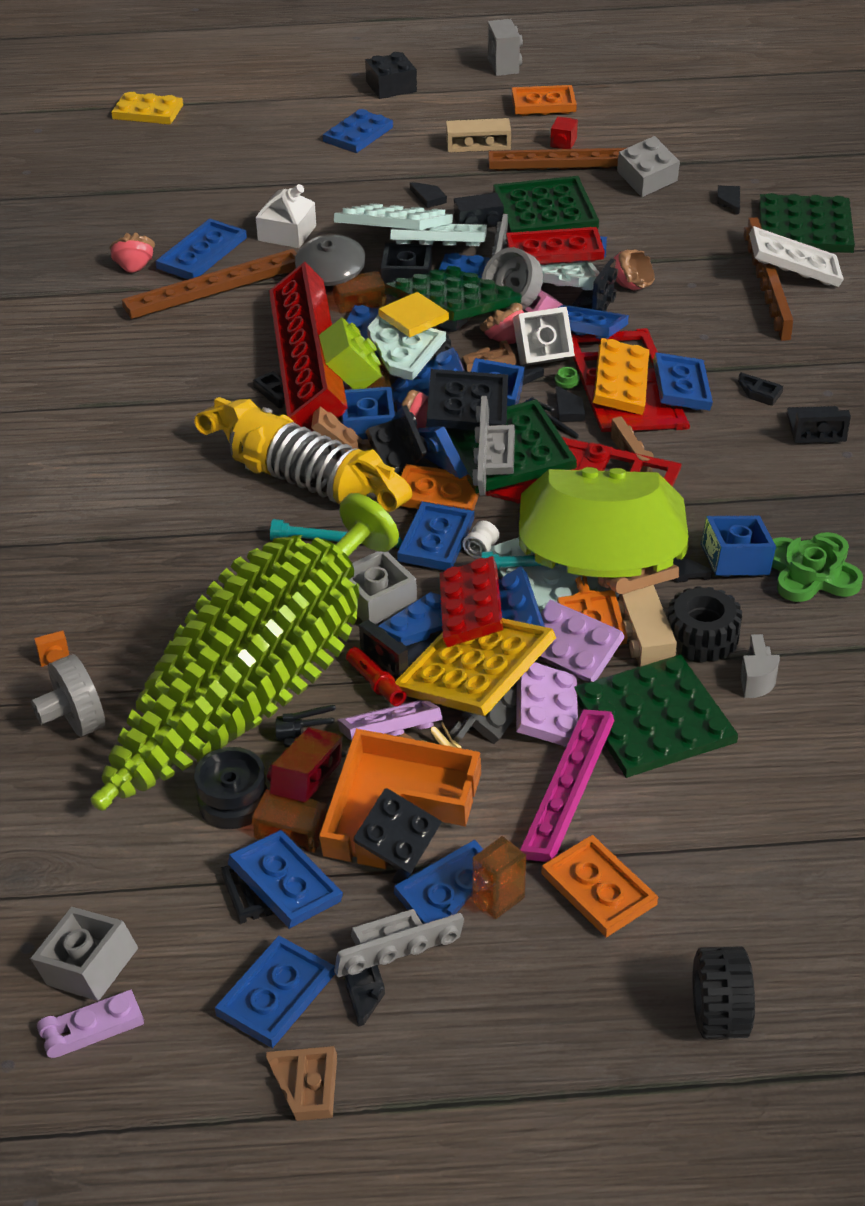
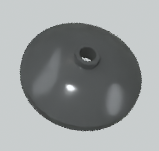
(332, 258)

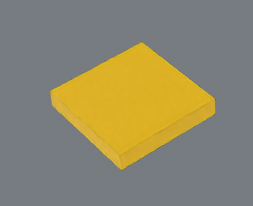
(413, 314)

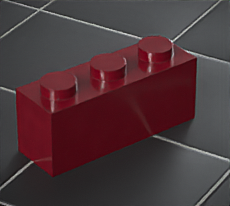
(305, 764)

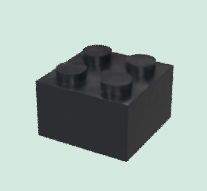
(391, 75)
(405, 261)

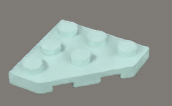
(570, 274)
(404, 354)

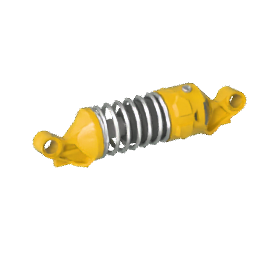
(294, 453)

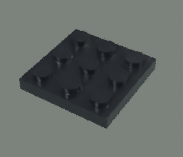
(457, 393)

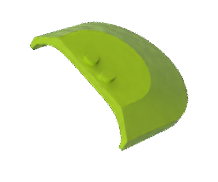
(603, 522)

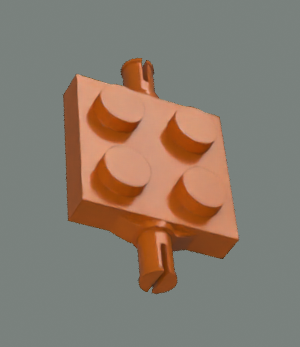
(596, 604)

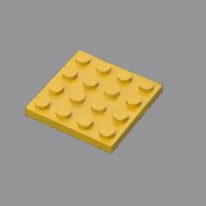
(476, 671)

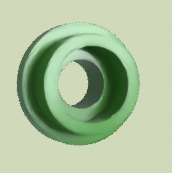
(567, 378)

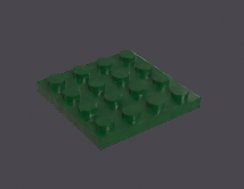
(546, 204)
(809, 220)
(456, 292)
(535, 449)
(658, 715)

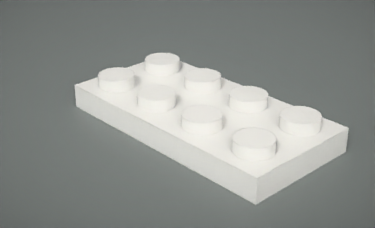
(796, 257)

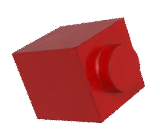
(564, 133)

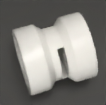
(480, 539)

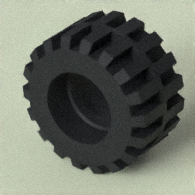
(705, 623)
(723, 992)

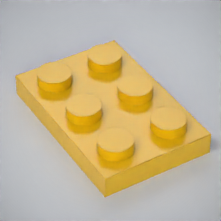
(147, 108)

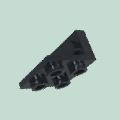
(603, 290)
(819, 424)
(398, 441)
(387, 651)
(397, 833)

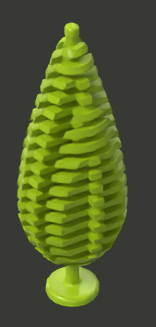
(261, 634)

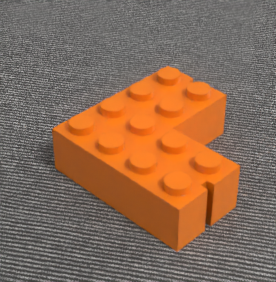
(424, 773)

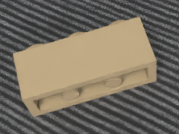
(478, 135)
(646, 626)

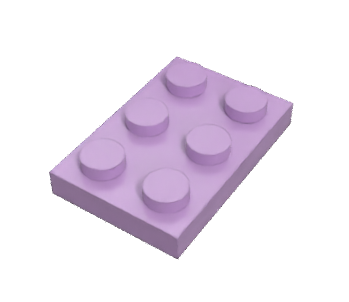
(581, 642)
(547, 704)
(393, 719)

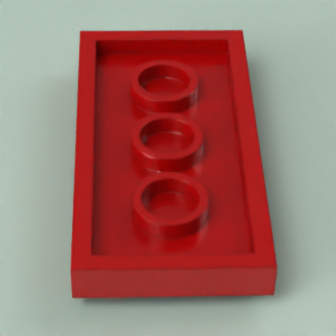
(559, 244)
(470, 601)

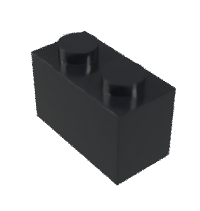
(479, 209)

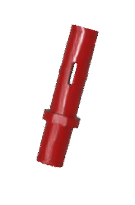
(381, 681)

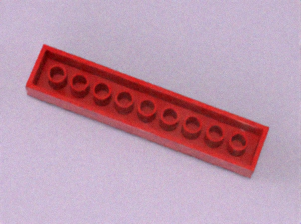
(299, 318)

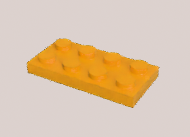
(621, 376)

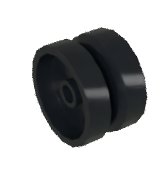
(229, 786)

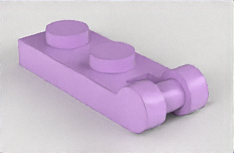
(90, 1024)

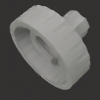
(523, 281)
(72, 696)

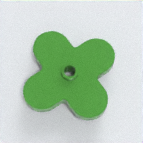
(814, 567)

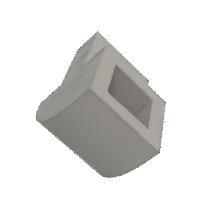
(758, 668)

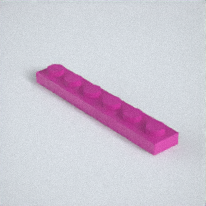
(567, 785)

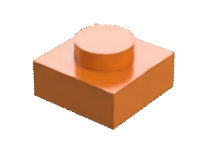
(51, 647)

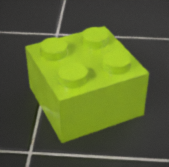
(350, 354)

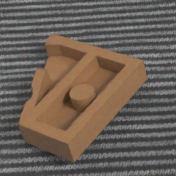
(503, 355)
(306, 1080)

